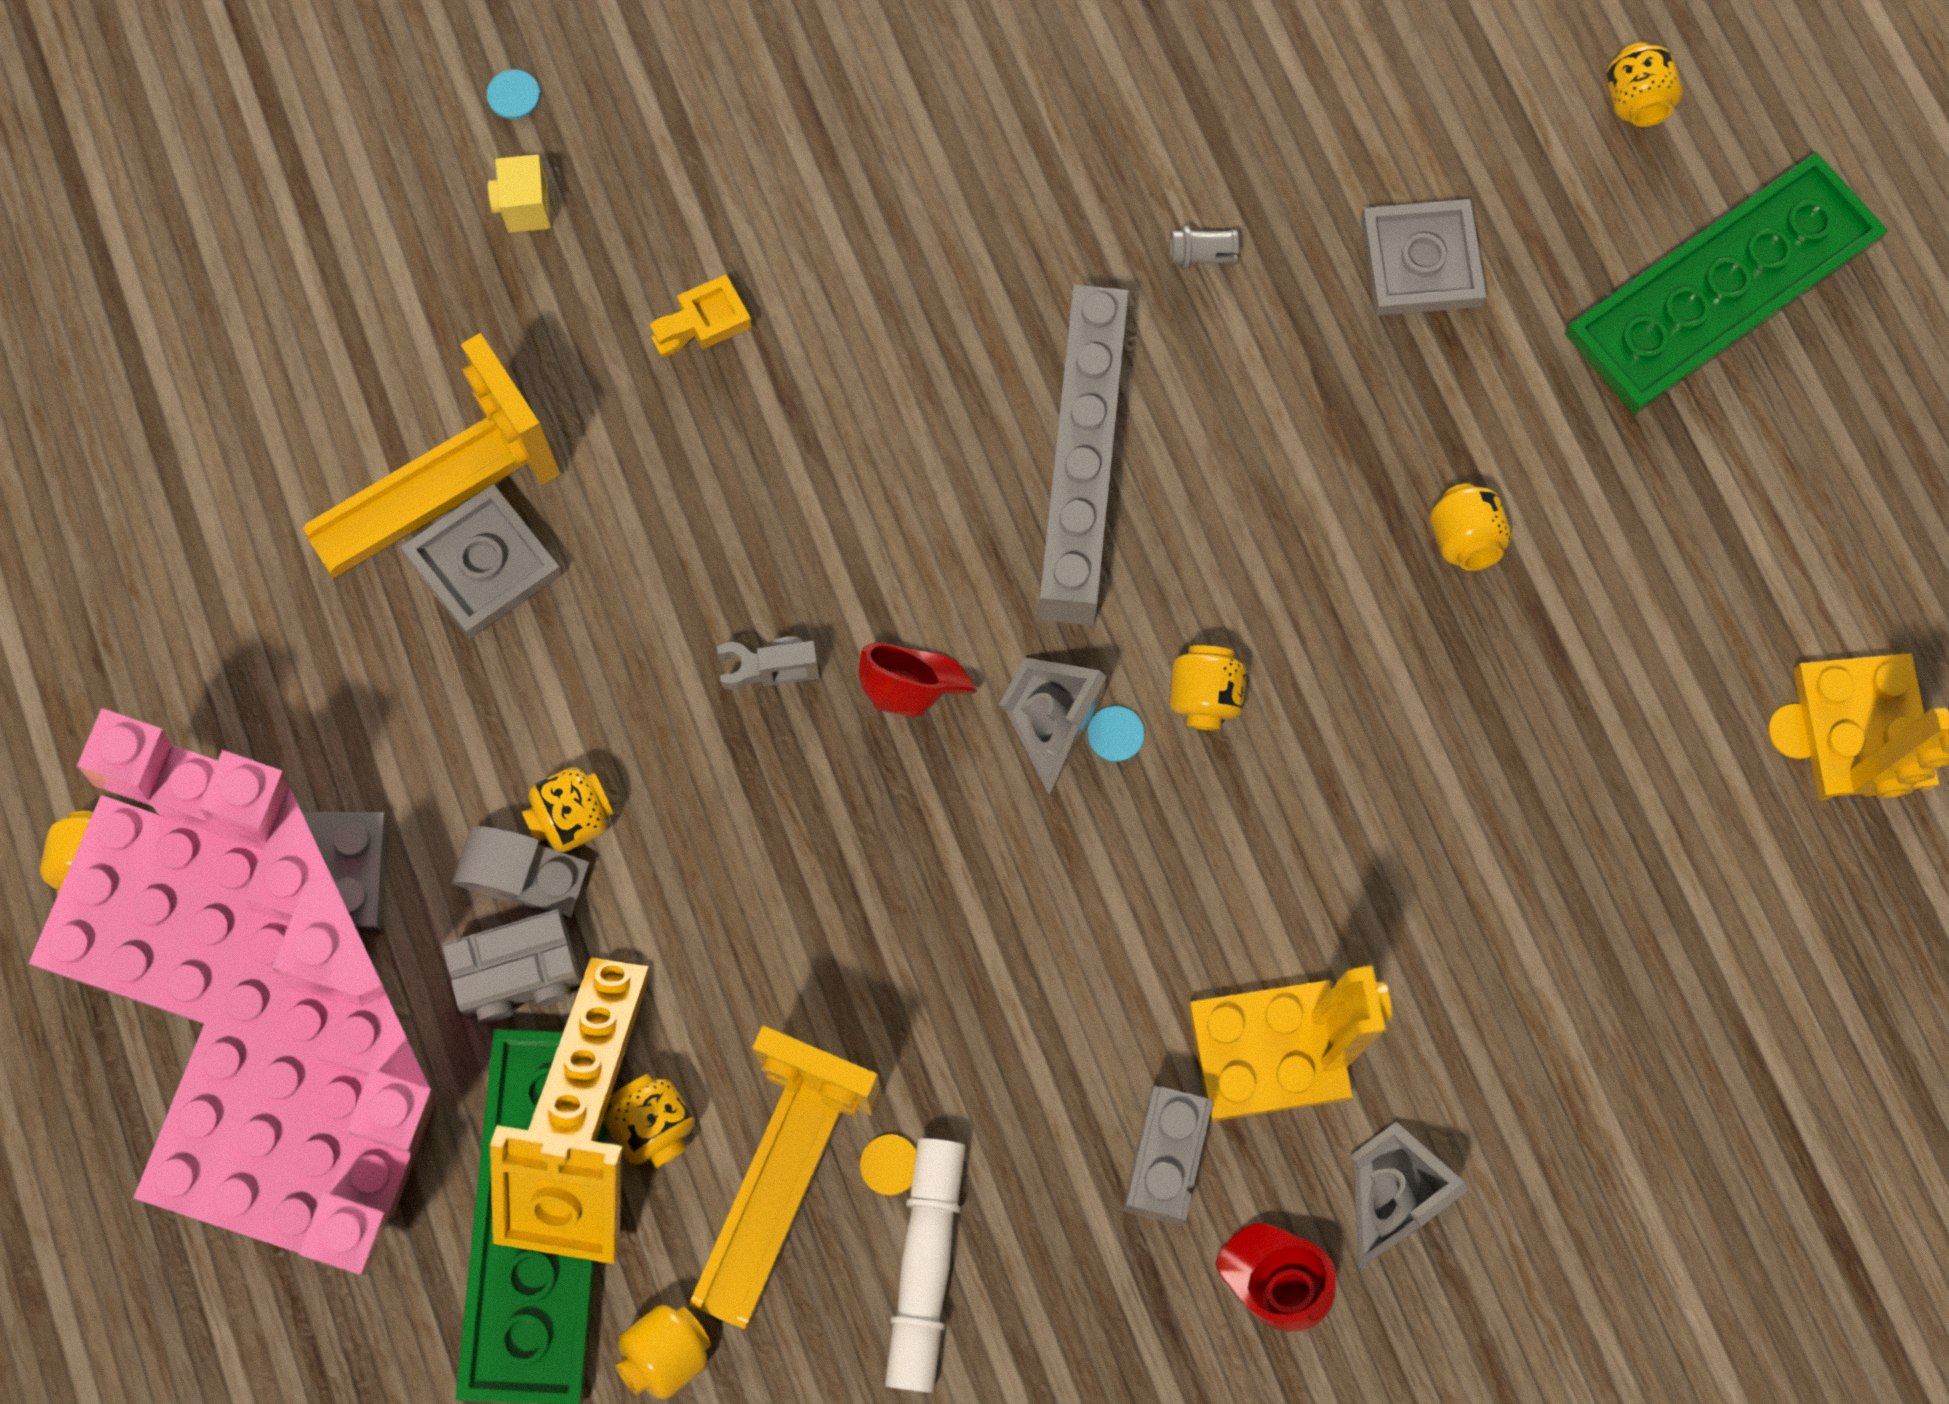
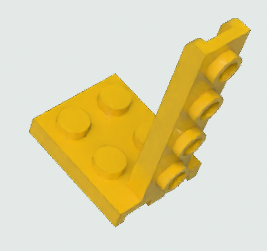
(442, 476)
(1870, 727)
(1286, 1043)
(779, 1176)
(555, 1182)

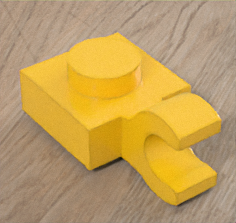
(707, 313)

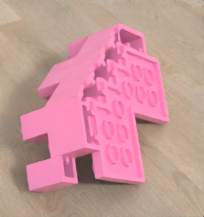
(226, 915)

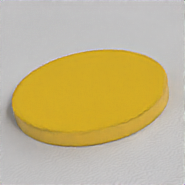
(1789, 732)
(888, 1164)

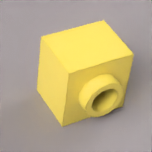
(521, 193)

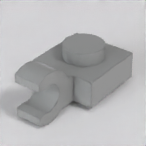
(781, 663)

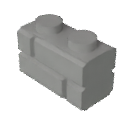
(512, 967)
(1167, 1155)

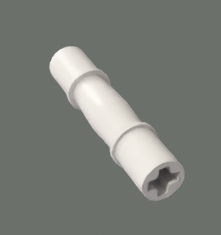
(925, 1265)

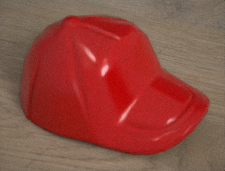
(909, 679)
(1279, 1277)

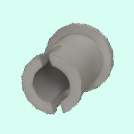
(1203, 247)

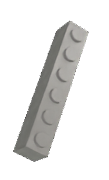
(1083, 456)

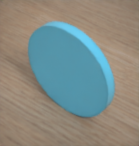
(513, 94)
(1115, 734)

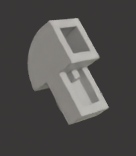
(519, 870)

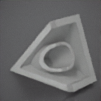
(1051, 711)
(1398, 1190)

